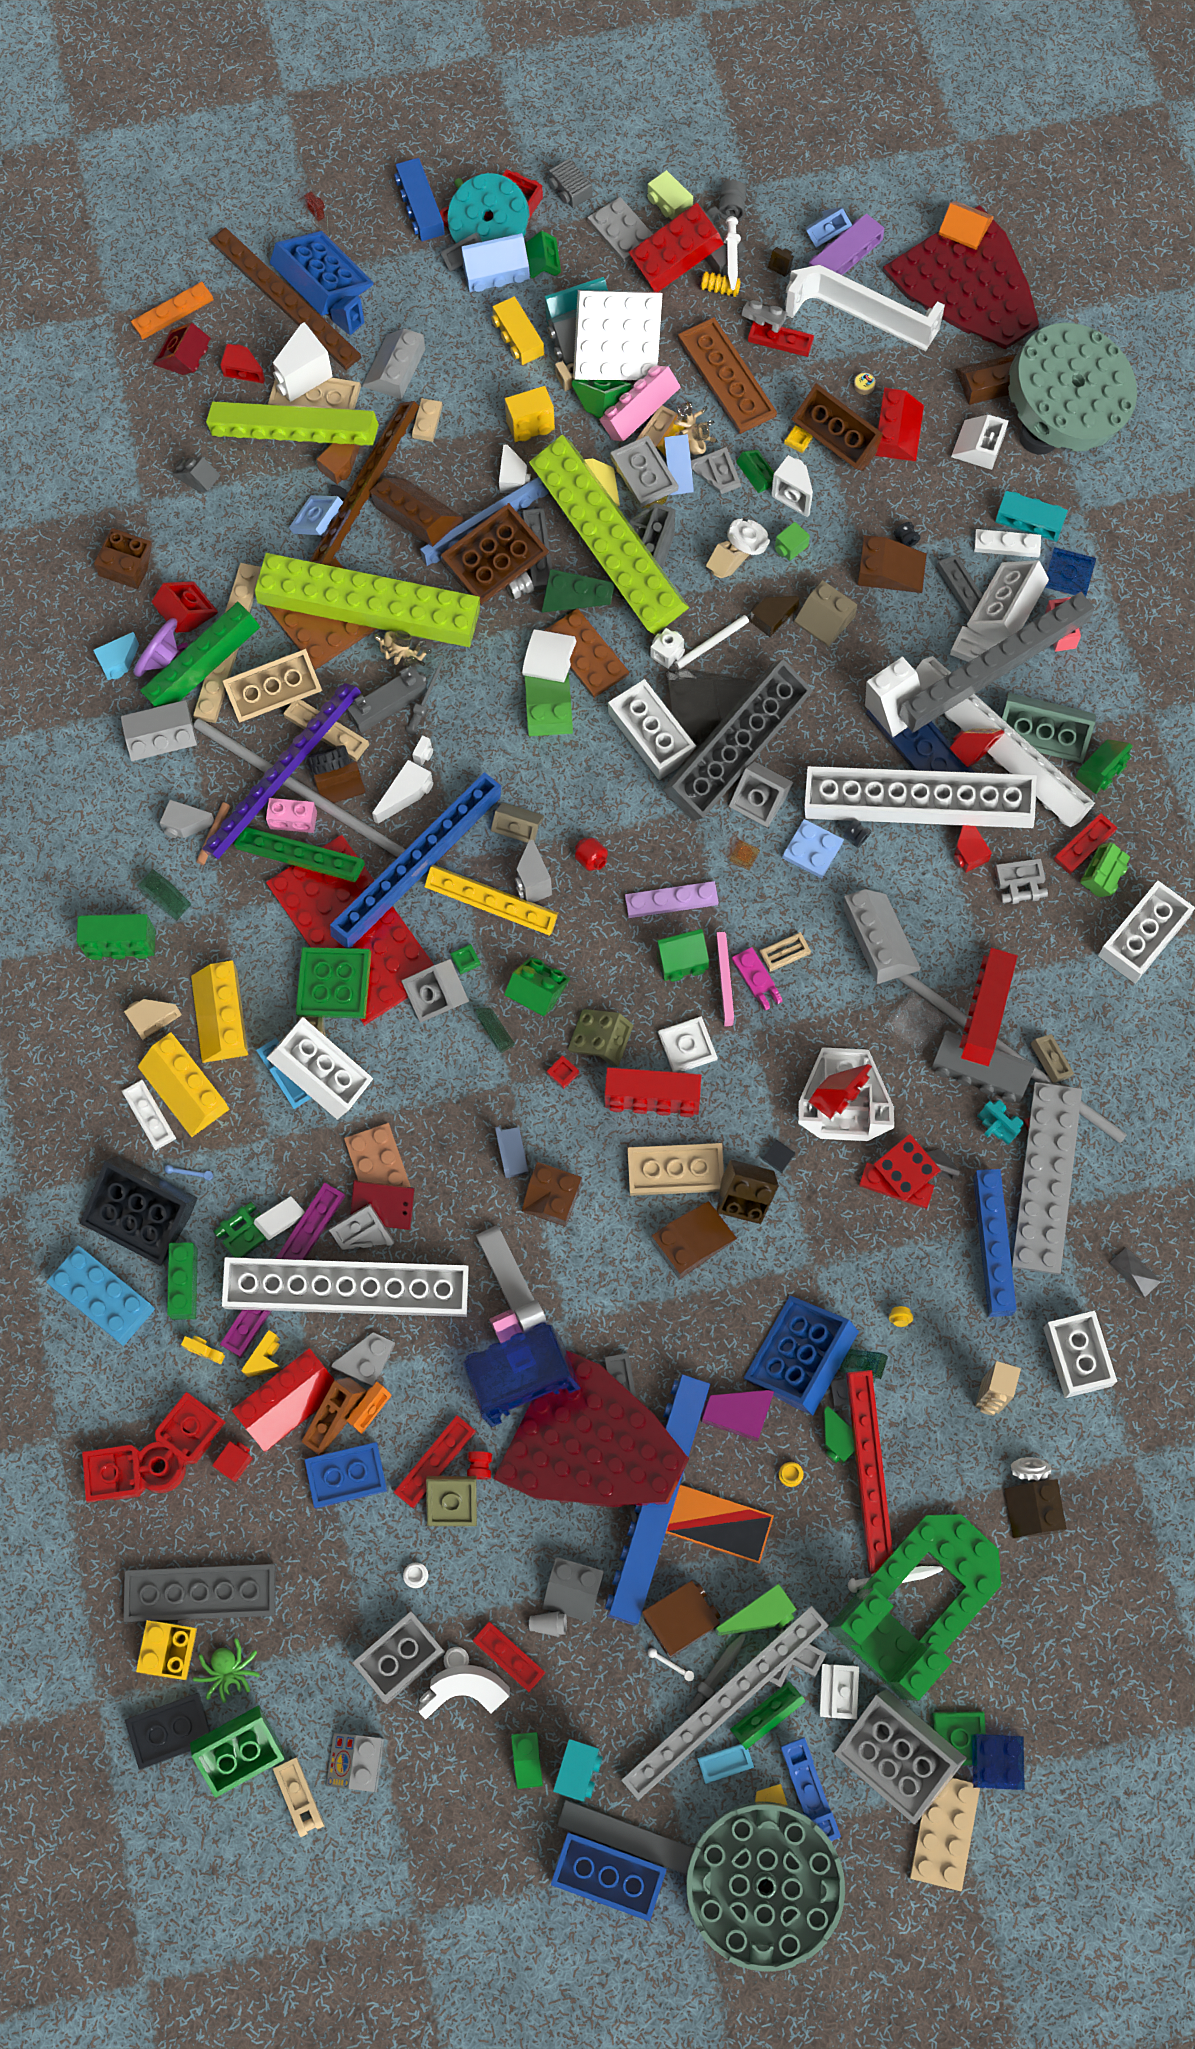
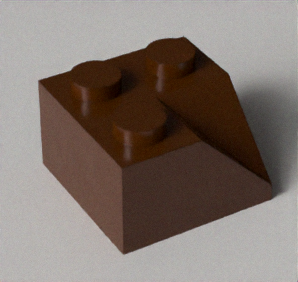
(552, 1194)

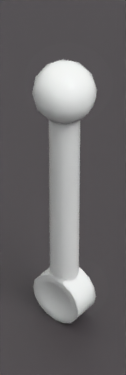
(688, 1675)

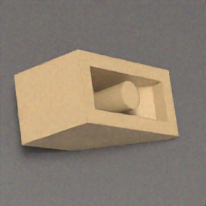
(725, 559)
(151, 1016)

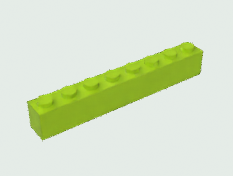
(292, 423)

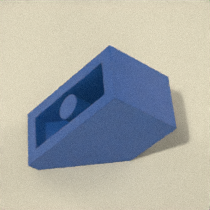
(348, 314)

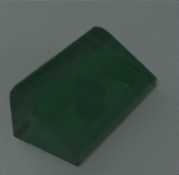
(494, 1029)

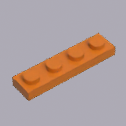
(172, 310)

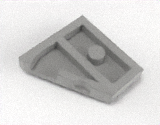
(760, 314)
(717, 470)
(366, 1359)

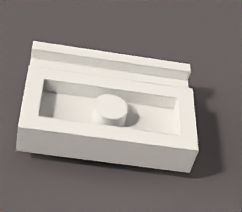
(970, 644)
(839, 1691)

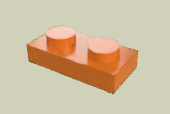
(369, 1407)

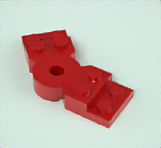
(127, 1472)

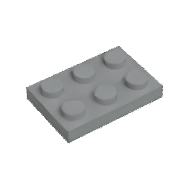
(619, 228)
(644, 471)

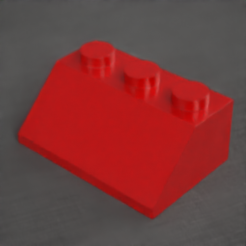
(900, 424)

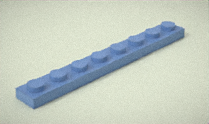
(518, 499)

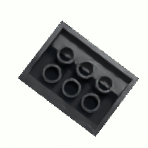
(137, 1209)

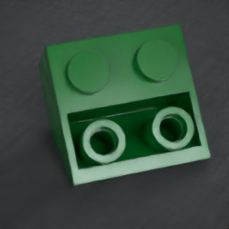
(1104, 764)
(536, 986)

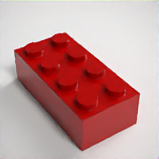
(676, 247)
(652, 1092)

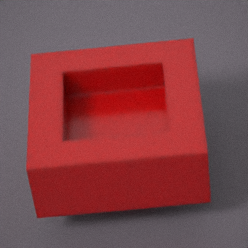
(563, 1072)

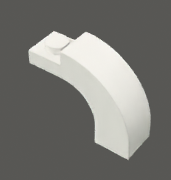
(468, 1681)

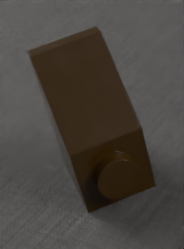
(773, 613)

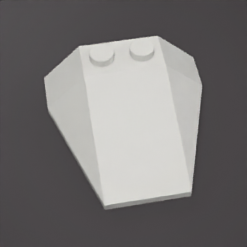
(864, 1117)

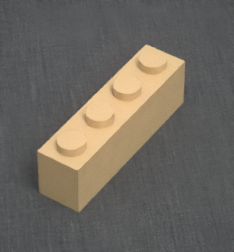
(997, 1388)

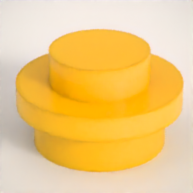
(900, 1316)
(790, 1474)

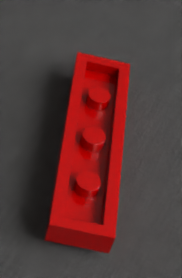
(435, 1461)

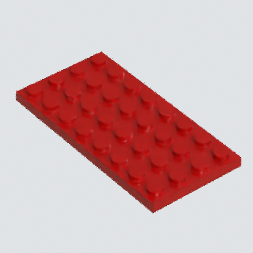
(317, 899)

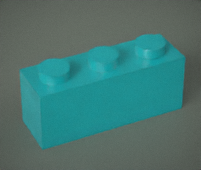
(1031, 515)

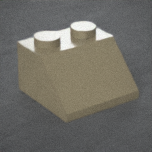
(826, 613)

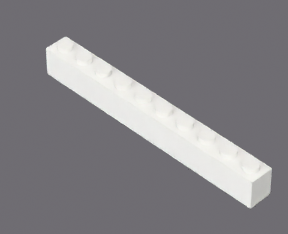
(1013, 751)

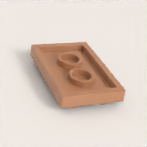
(377, 1157)

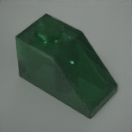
(163, 895)

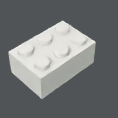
(1080, 1354)

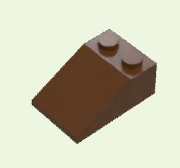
(891, 565)
(692, 1239)

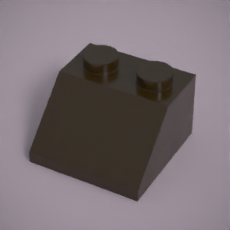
(1035, 1509)

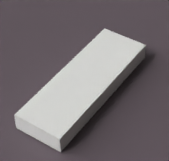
(148, 1114)

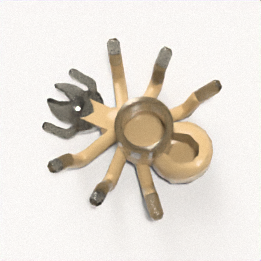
(696, 432)
(398, 644)

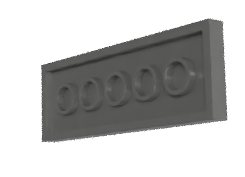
(200, 1593)

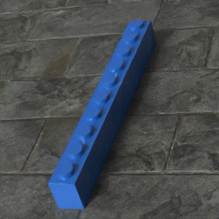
(415, 861)
(652, 1520)

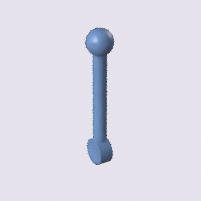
(208, 1175)

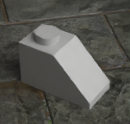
(184, 820)

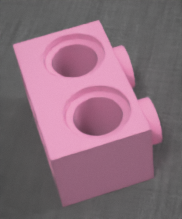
(291, 815)

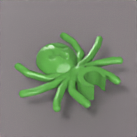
(226, 1671)

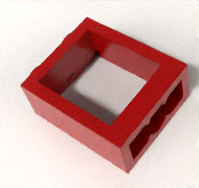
(528, 187)

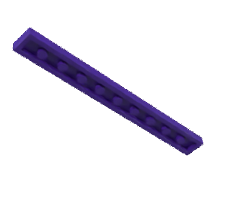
(281, 770)

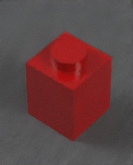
(233, 1461)

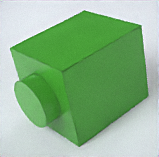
(791, 541)

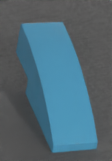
(292, 1091)

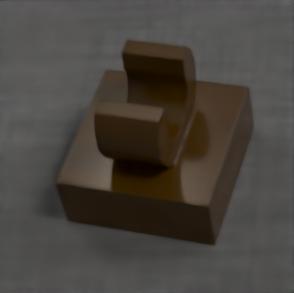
(781, 261)

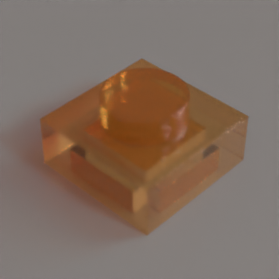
(744, 855)

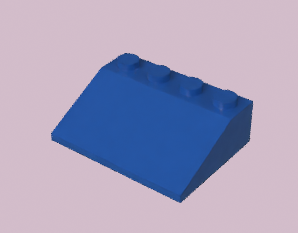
(319, 270)
(802, 1354)

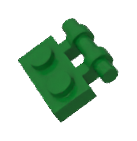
(245, 1238)

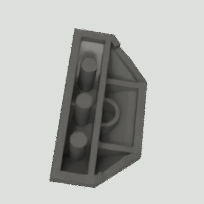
(656, 530)

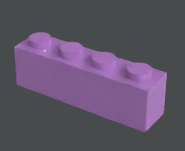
(850, 245)

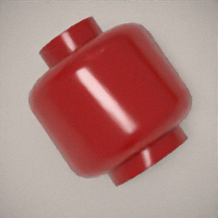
(591, 854)

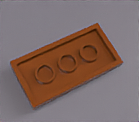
(591, 658)

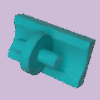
(998, 1123)

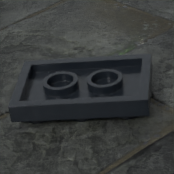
(167, 1730)

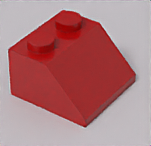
(185, 604)

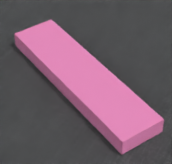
(725, 982)

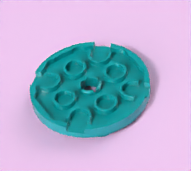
(483, 194)

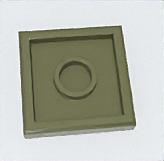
(451, 1500)

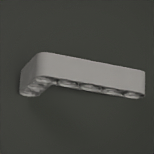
(510, 1279)

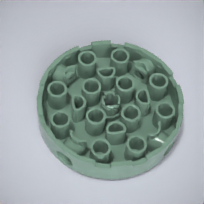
(1072, 386)
(757, 1927)

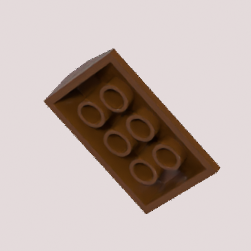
(494, 554)

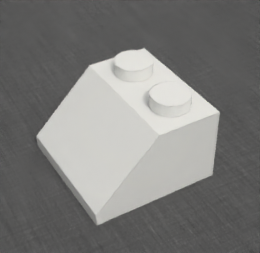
(793, 485)

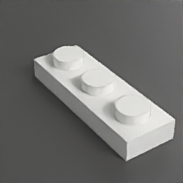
(1007, 543)

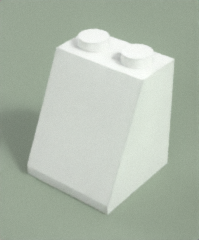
(301, 364)
(889, 691)

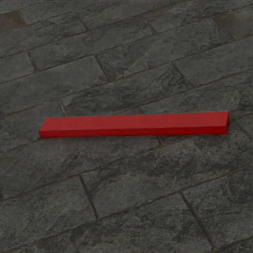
(869, 1468)

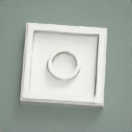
(687, 1045)

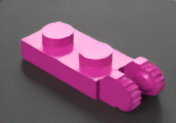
(756, 977)

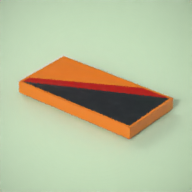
(719, 1524)

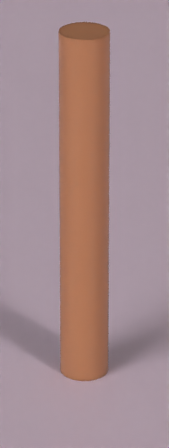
(220, 817)

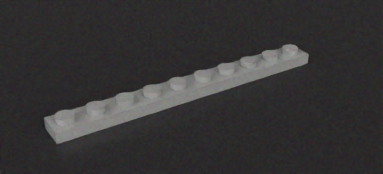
(724, 1703)

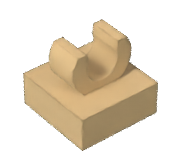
(563, 374)

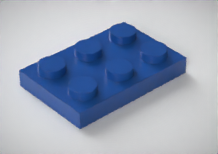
(346, 1475)

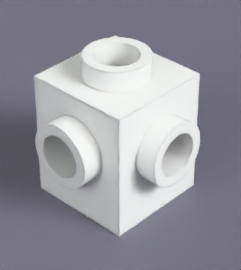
(667, 647)

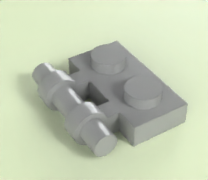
(1021, 874)

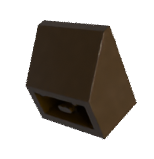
(746, 1191)

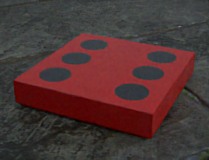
(907, 1167)

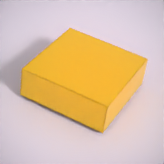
(798, 439)

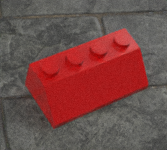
(285, 1400)

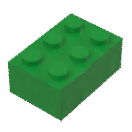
(116, 936)
(236, 1751)

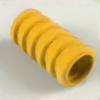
(719, 283)

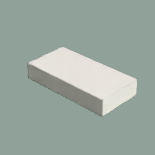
(279, 1218)

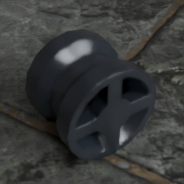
(906, 534)
(857, 833)

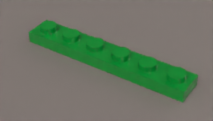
(299, 854)

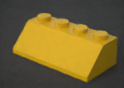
(219, 1012)
(182, 1085)

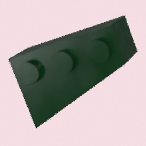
(575, 591)

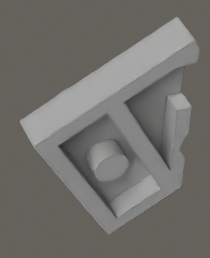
(361, 1230)

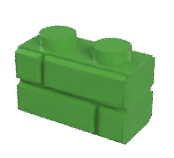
(1105, 870)

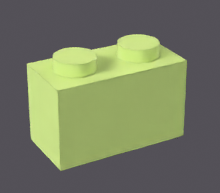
(669, 195)

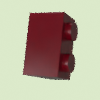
(183, 349)

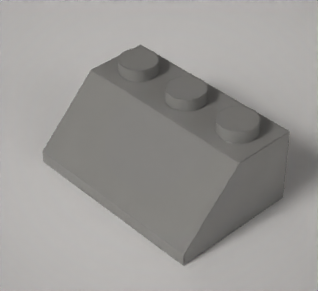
(396, 363)
(158, 730)

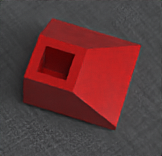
(839, 1088)

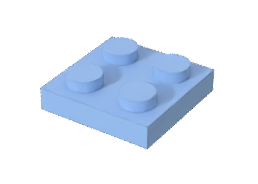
(316, 515)
(813, 848)

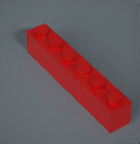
(989, 1006)

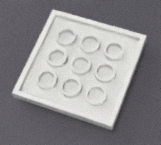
(616, 334)

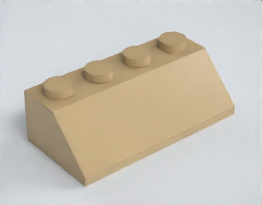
(272, 685)

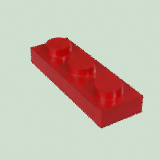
(785, 340)
(1085, 843)
(875, 1181)
(509, 1657)

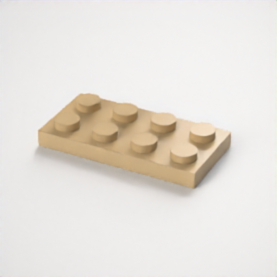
(332, 394)
(675, 1169)
(946, 1836)

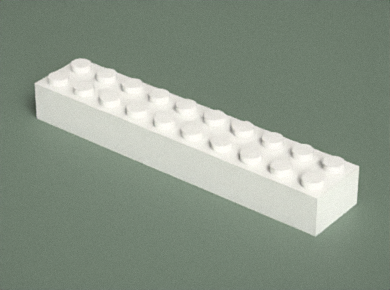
(920, 797)
(345, 1287)

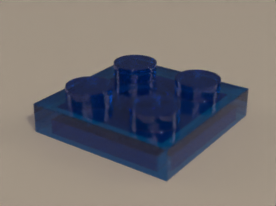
(998, 1762)

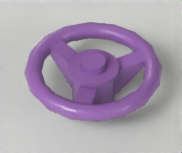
(160, 650)

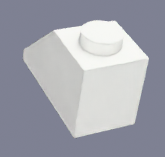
(512, 472)

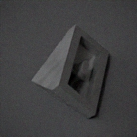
(948, 1168)
(1135, 1272)

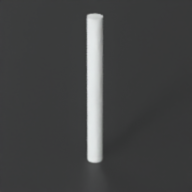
(711, 642)

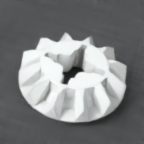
(1031, 1468)

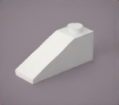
(404, 791)

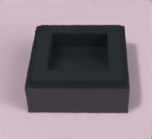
(779, 1156)

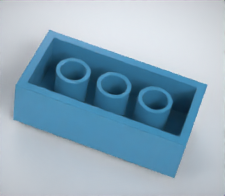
(100, 1295)

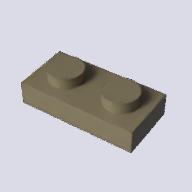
(1052, 1058)

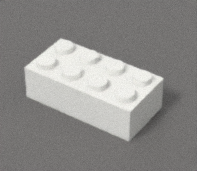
(1146, 931)

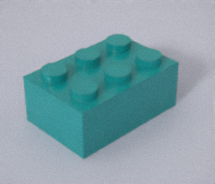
(577, 1771)

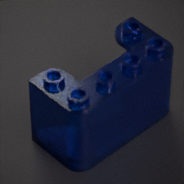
(519, 1372)

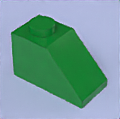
(837, 1437)
(527, 1760)

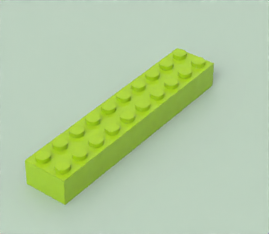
(609, 535)
(367, 600)

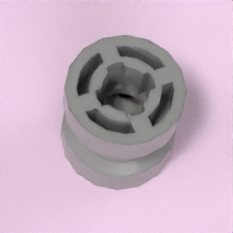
(520, 585)

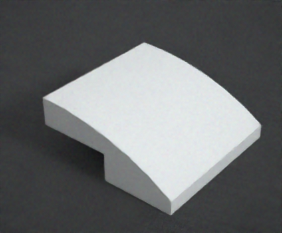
(548, 655)

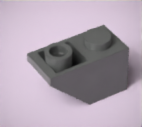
(196, 473)

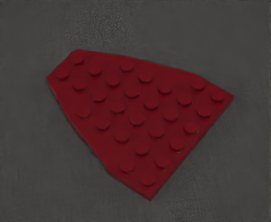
(979, 287)
(592, 1446)

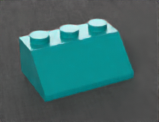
(566, 300)

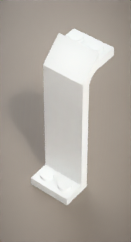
(864, 304)

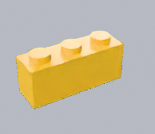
(517, 331)

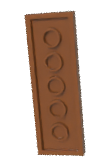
(727, 375)

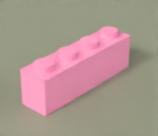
(639, 403)

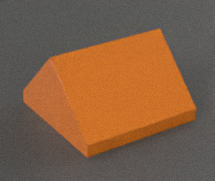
(965, 224)

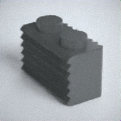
(570, 183)

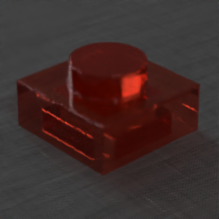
(315, 206)

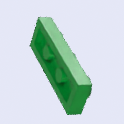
(767, 1715)

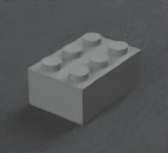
(398, 1657)

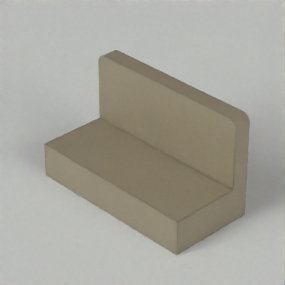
(516, 822)

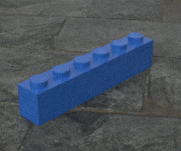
(994, 1243)

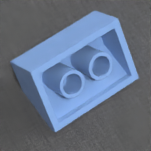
(495, 263)

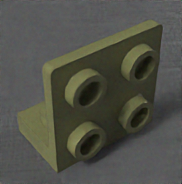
(601, 1035)

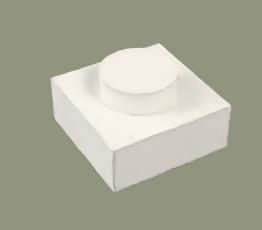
(422, 751)

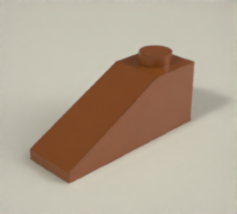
(338, 461)
(333, 1413)

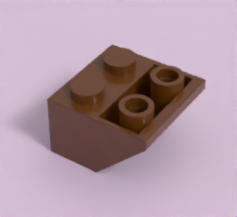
(123, 558)

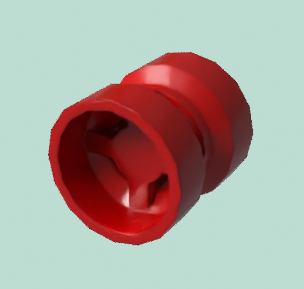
(479, 1465)

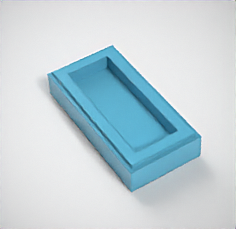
(725, 1763)

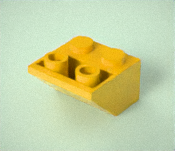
(166, 1650)

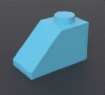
(117, 655)

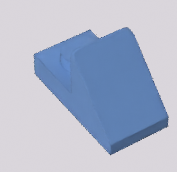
(831, 224)

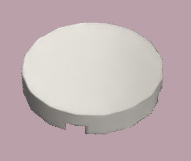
(748, 536)

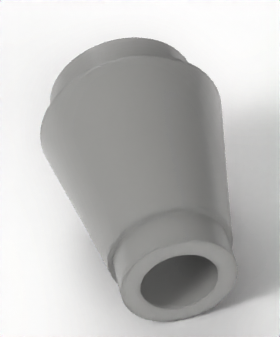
(549, 1623)

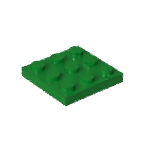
(333, 982)

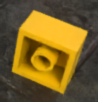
(530, 414)

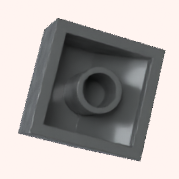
(573, 1589)

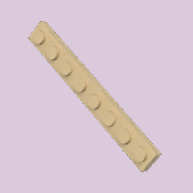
(213, 686)

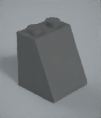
(563, 331)

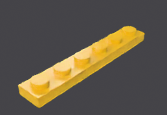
(491, 900)

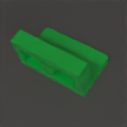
(543, 254)

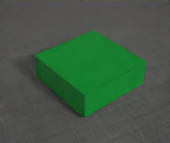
(465, 959)

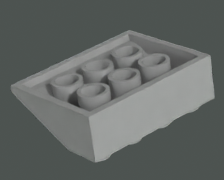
(899, 1755)

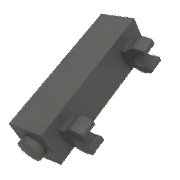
(718, 259)
(387, 699)

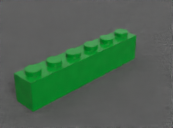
(201, 657)

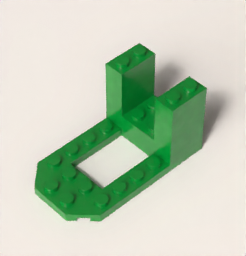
(882, 1642)

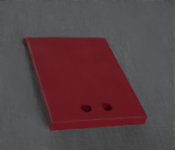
(387, 1201)

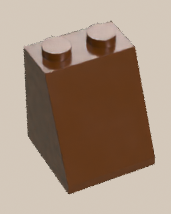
(681, 1618)

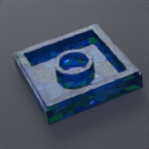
(1069, 572)

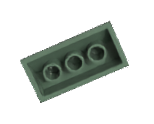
(1050, 726)

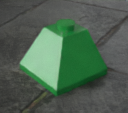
(599, 394)

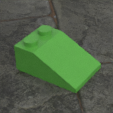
(548, 706)
(764, 1613)

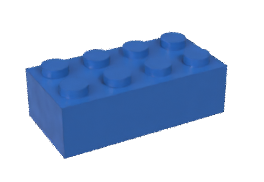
(608, 1876)

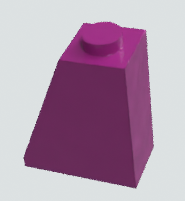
(738, 1412)

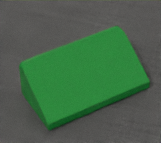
(756, 470)

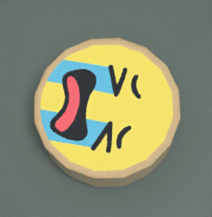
(864, 383)

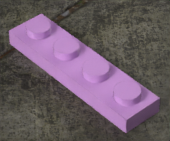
(671, 899)

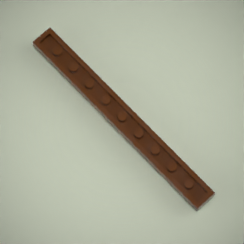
(285, 297)
(364, 483)

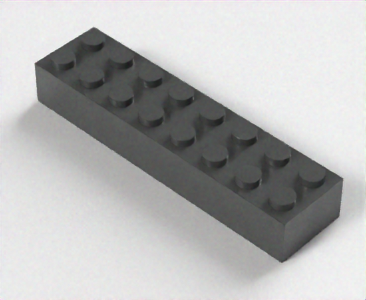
(737, 740)

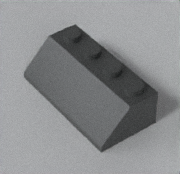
(1004, 1076)

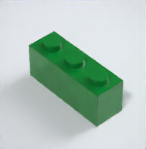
(182, 1281)

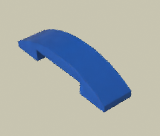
(808, 1786)

